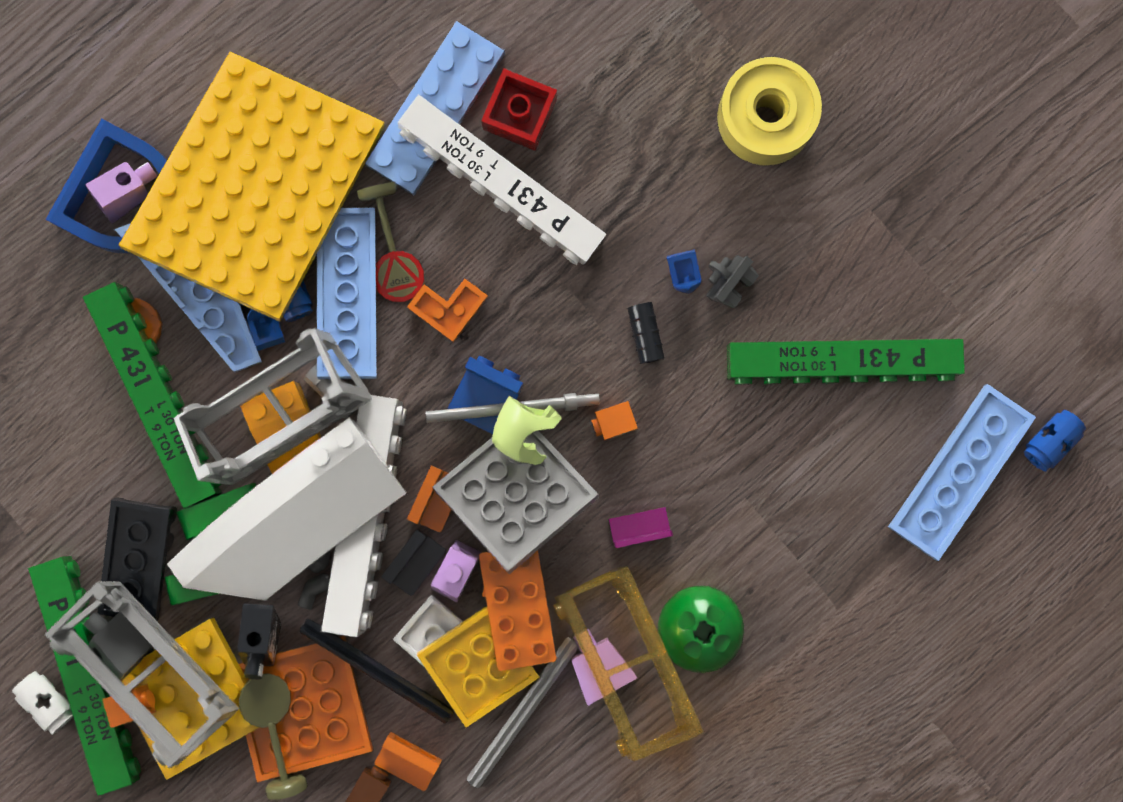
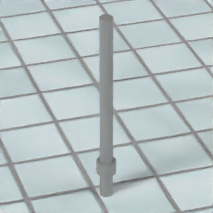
(568, 402)

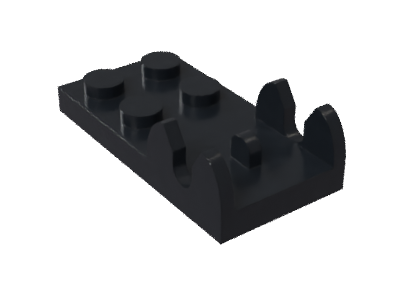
(138, 550)

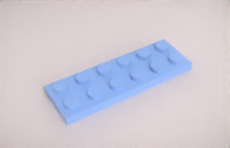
(449, 84)
(349, 292)
(961, 472)

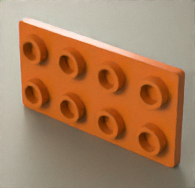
(518, 613)

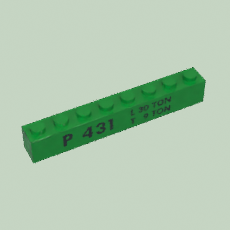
(845, 360)
(149, 388)
(105, 747)

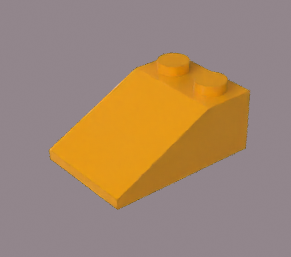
(265, 421)

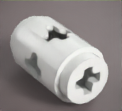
(38, 686)

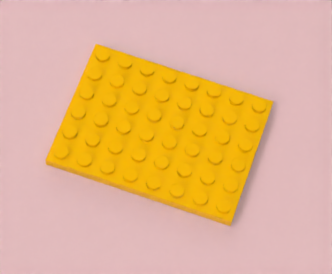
(253, 186)

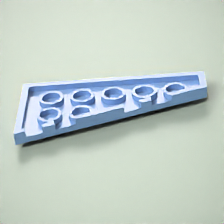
(212, 313)

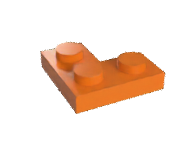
(448, 316)

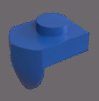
(684, 271)
(264, 330)

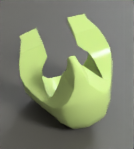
(518, 422)

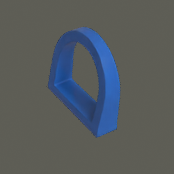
(86, 170)

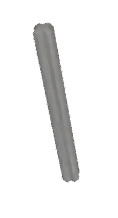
(522, 713)

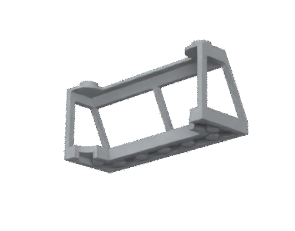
(337, 403)
(215, 702)

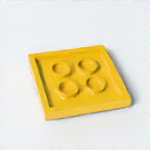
(467, 669)

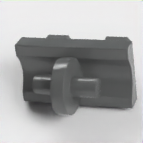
(727, 275)

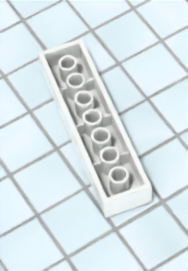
(358, 556)

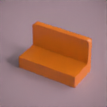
(429, 507)
(407, 761)

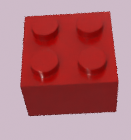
(519, 109)

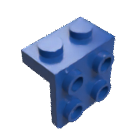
(485, 386)

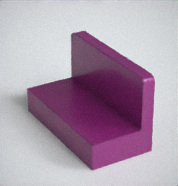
(640, 527)

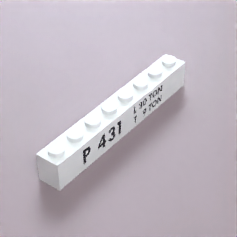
(500, 180)

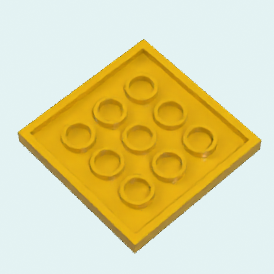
(177, 701)

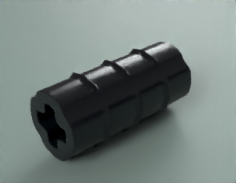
(645, 333)

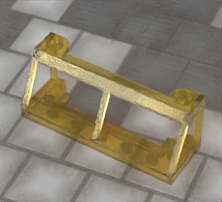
(682, 709)

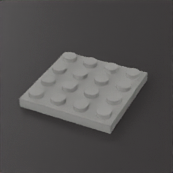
(515, 503)

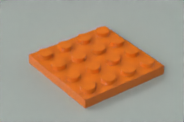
(323, 715)

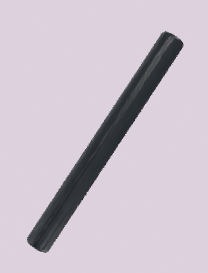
(377, 671)

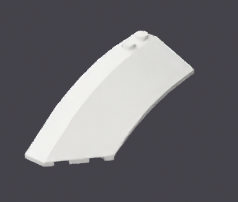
(290, 518)

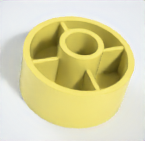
(776, 85)

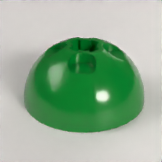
(684, 618)

